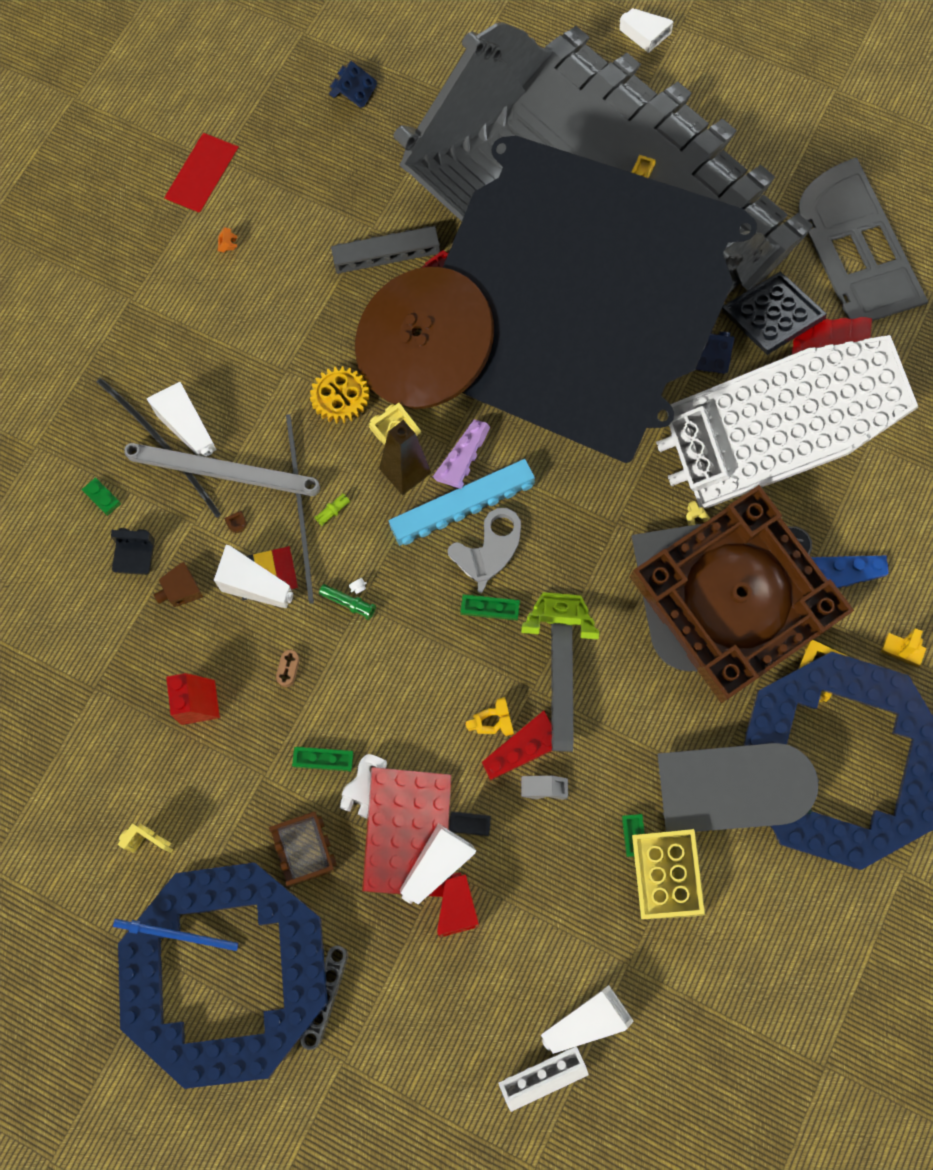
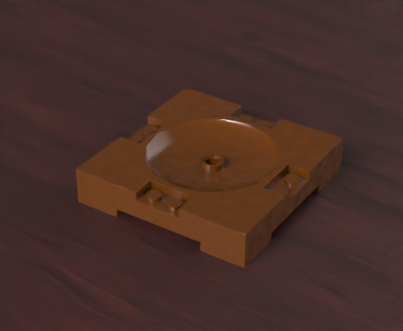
(730, 635)

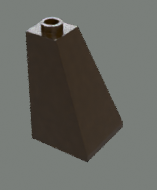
(403, 459)

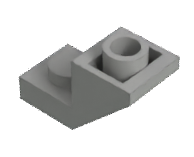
(544, 786)

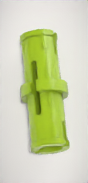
(332, 509)

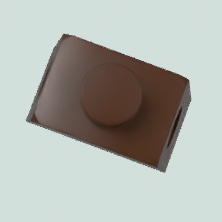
(178, 587)

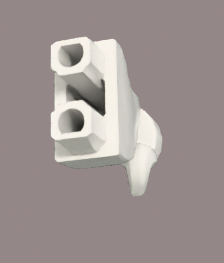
(359, 788)

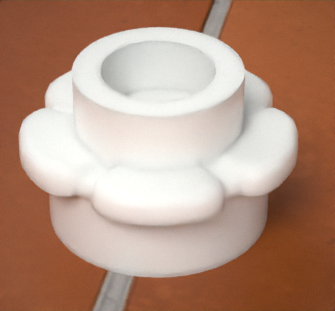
(358, 586)

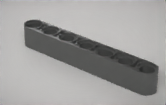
(562, 687)

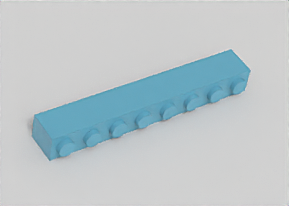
(461, 502)

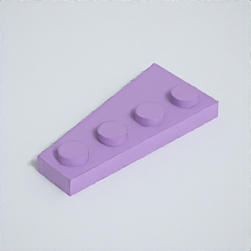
(459, 459)

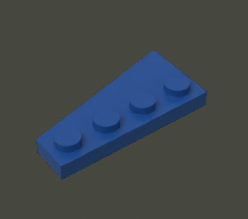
(852, 569)

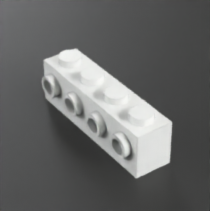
(543, 1078)

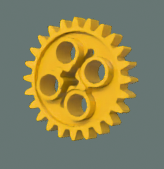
(353, 385)

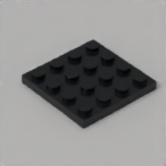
(774, 312)

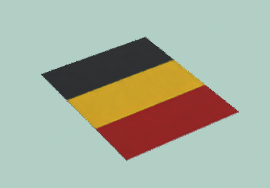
(279, 563)

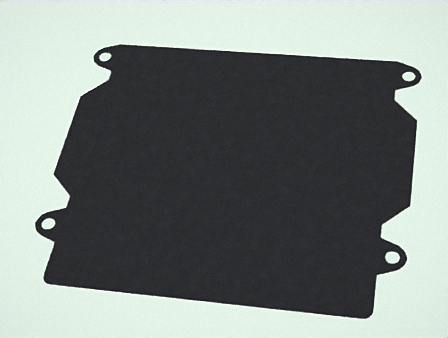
(592, 290)

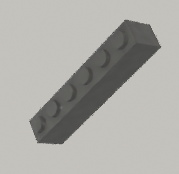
(385, 249)

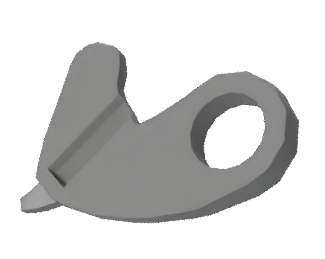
(495, 554)

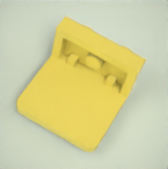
(133, 837)

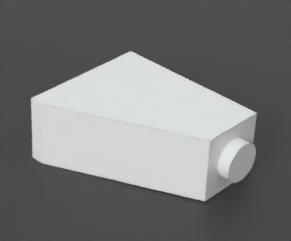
(645, 28)

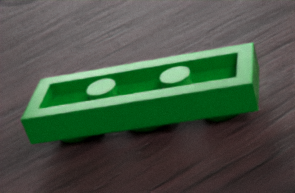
(490, 607)
(323, 759)

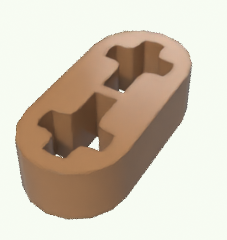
(292, 669)

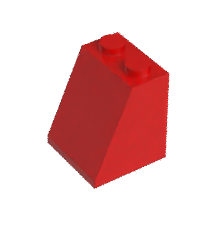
(192, 698)
(457, 907)

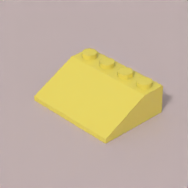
(668, 875)

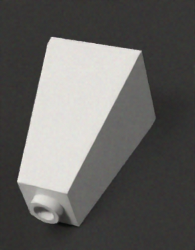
(179, 415)
(249, 580)
(437, 862)
(591, 1021)

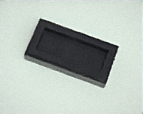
(470, 823)

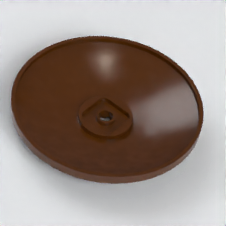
(446, 354)

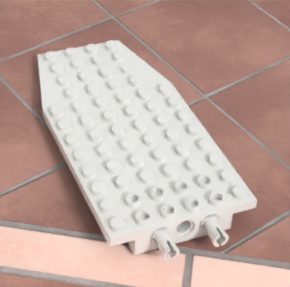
(787, 417)

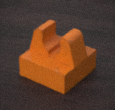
(225, 239)

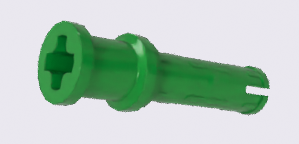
(355, 605)

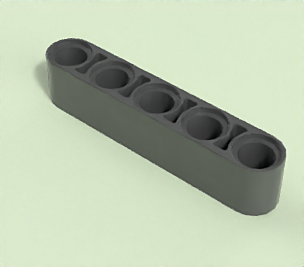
(332, 989)

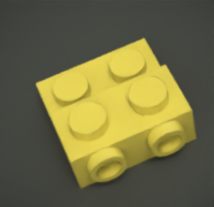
(393, 415)

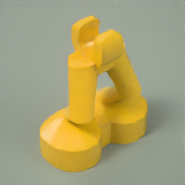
(504, 722)

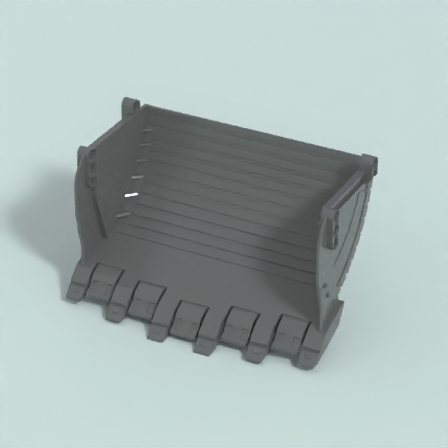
(593, 110)

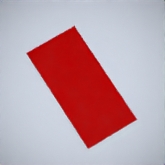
(201, 172)

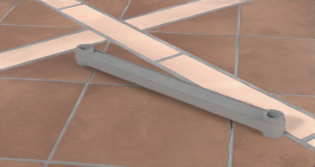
(222, 469)

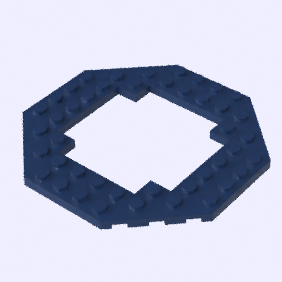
(875, 687)
(302, 977)

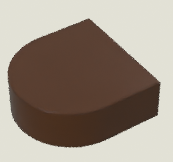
(236, 522)

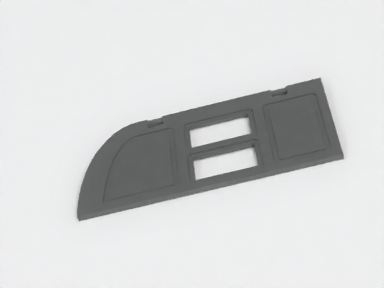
(845, 205)

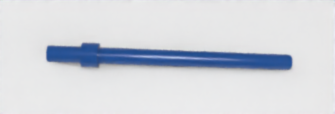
(135, 927)

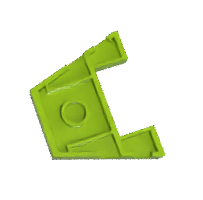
(561, 609)

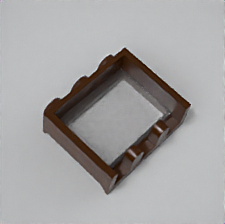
(303, 849)

